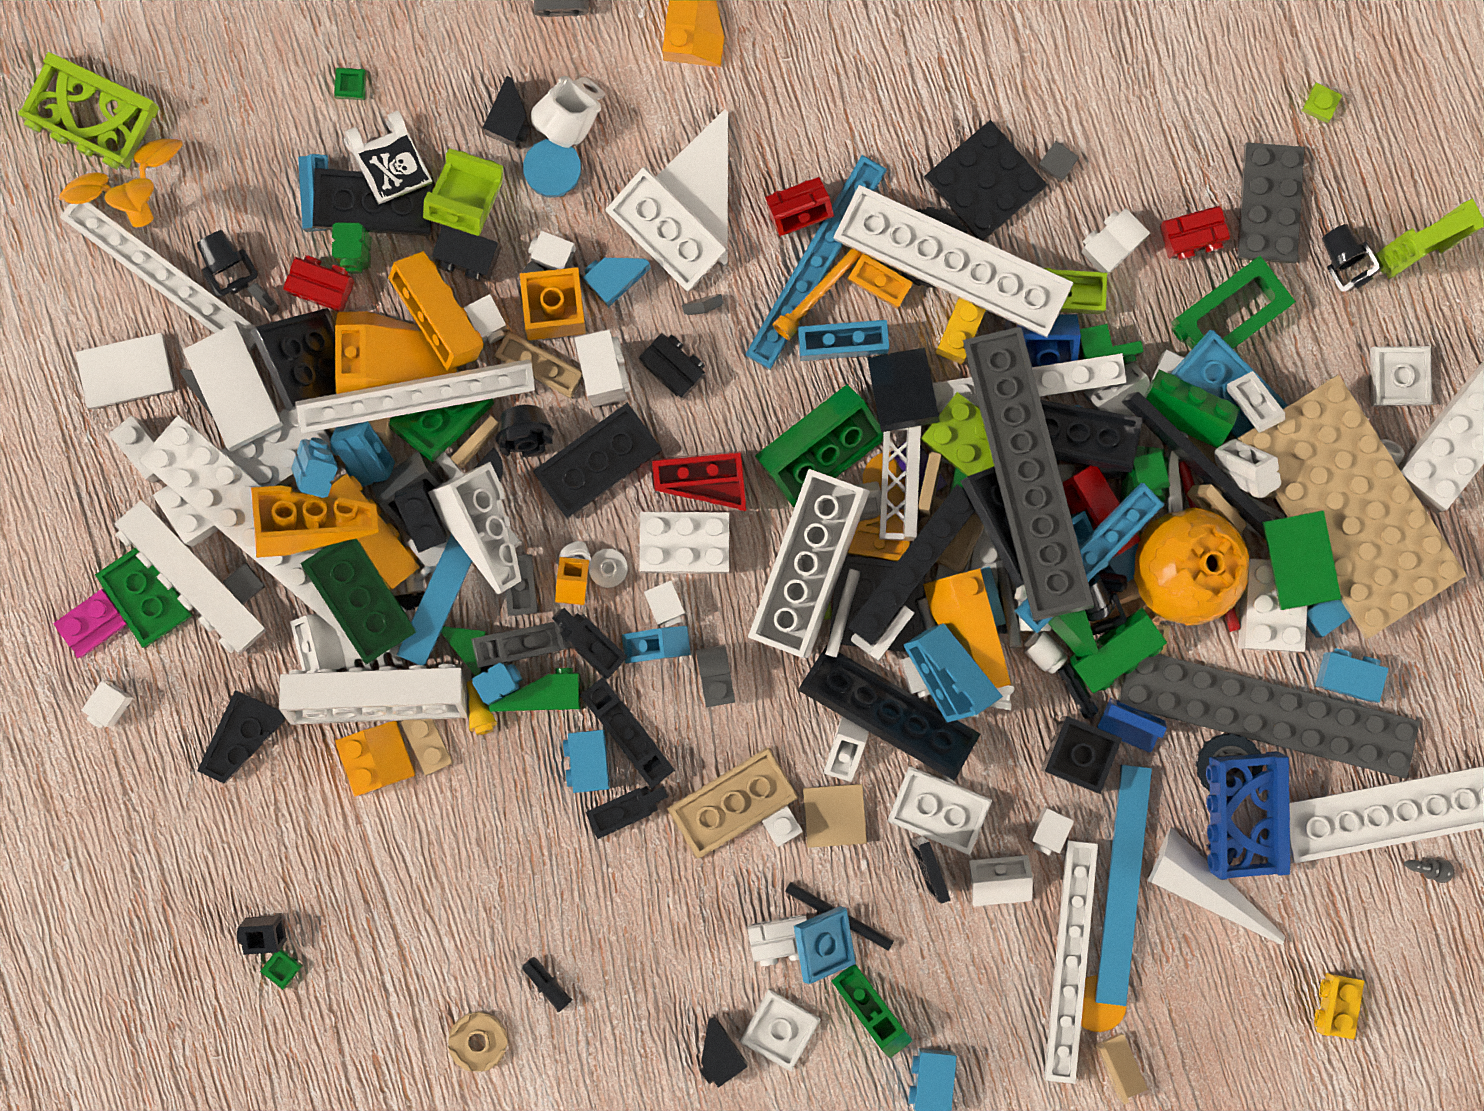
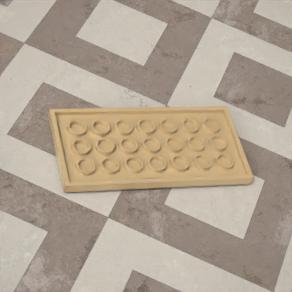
(1378, 530)

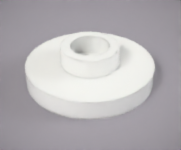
(608, 568)

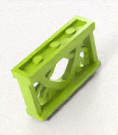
(70, 75)
(1441, 235)

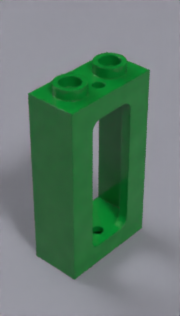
(1185, 324)

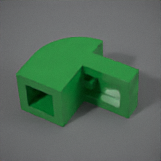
(1096, 343)

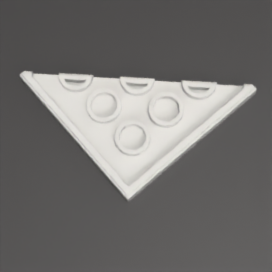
(701, 178)

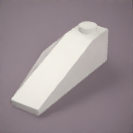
(476, 519)

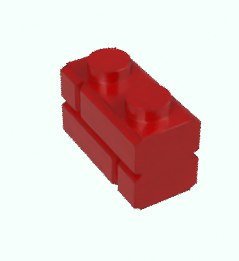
(799, 206)
(1195, 233)
(318, 283)

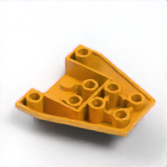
(381, 352)

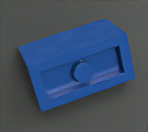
(1132, 725)

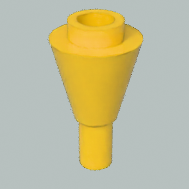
(480, 718)

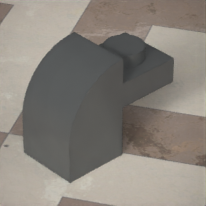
(715, 675)

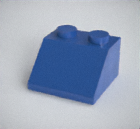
(1060, 345)

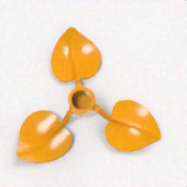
(130, 196)

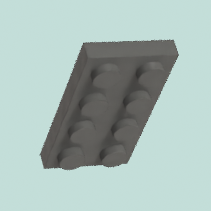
(1270, 202)

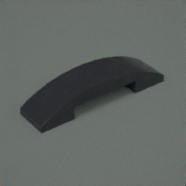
(627, 732)

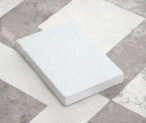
(125, 371)
(939, 810)

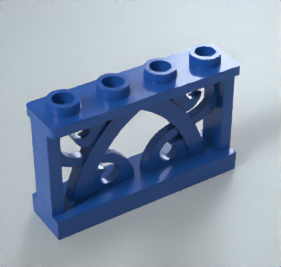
(1277, 844)

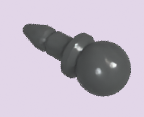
(1439, 870)

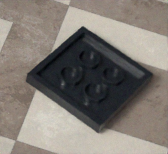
(985, 181)
(300, 355)
(871, 576)

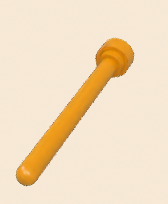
(788, 324)

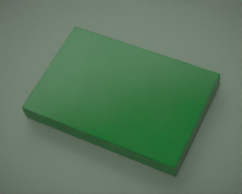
(1302, 560)
(142, 599)

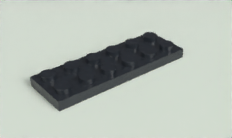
(890, 713)

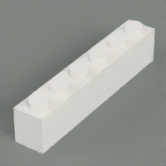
(189, 577)

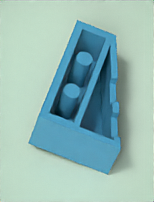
(951, 674)

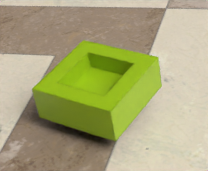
(1321, 102)

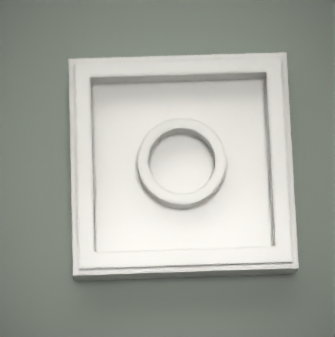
(1401, 376)
(780, 1030)

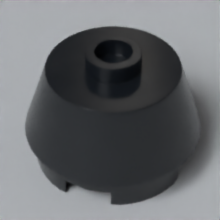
(524, 430)

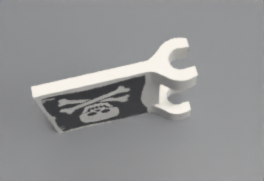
(390, 161)

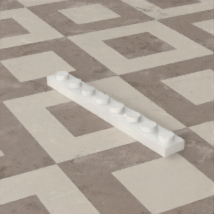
(155, 270)
(1049, 379)
(414, 396)
(1071, 962)

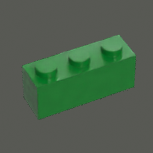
(1192, 408)
(1120, 651)

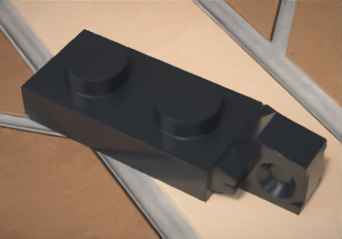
(589, 642)
(625, 810)

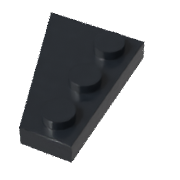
(239, 735)

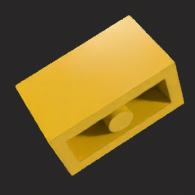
(961, 326)

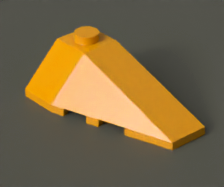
(693, 33)
(299, 522)
(966, 611)

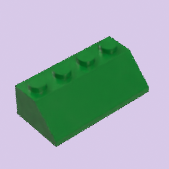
(822, 441)

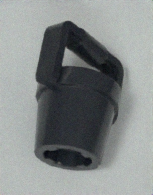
(1347, 250)
(219, 256)
(1104, 604)

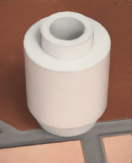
(1044, 651)

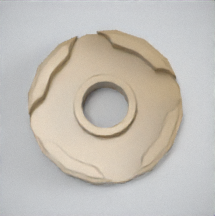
(462, 1051)

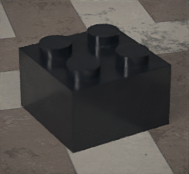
(1081, 754)

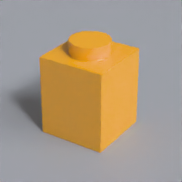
(571, 581)

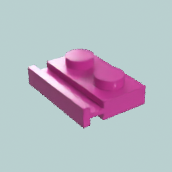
(90, 623)

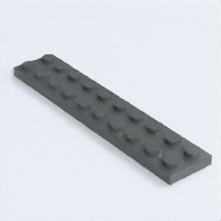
(1028, 474)
(1272, 714)

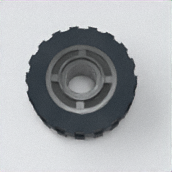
(1224, 746)

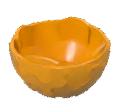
(1174, 570)

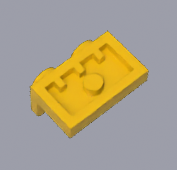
(1339, 1006)

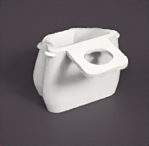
(567, 111)

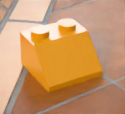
(552, 303)
(375, 758)

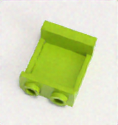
(464, 192)

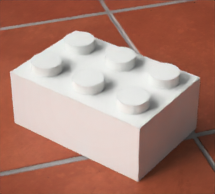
(599, 361)
(684, 542)
(1261, 619)

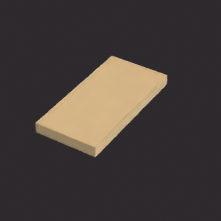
(732, 803)

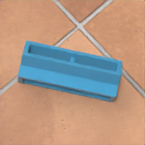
(306, 177)

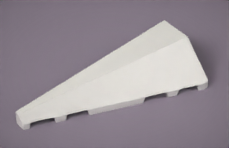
(1188, 876)

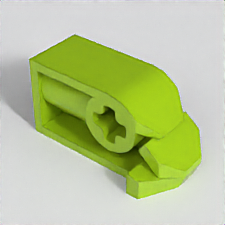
(1087, 292)

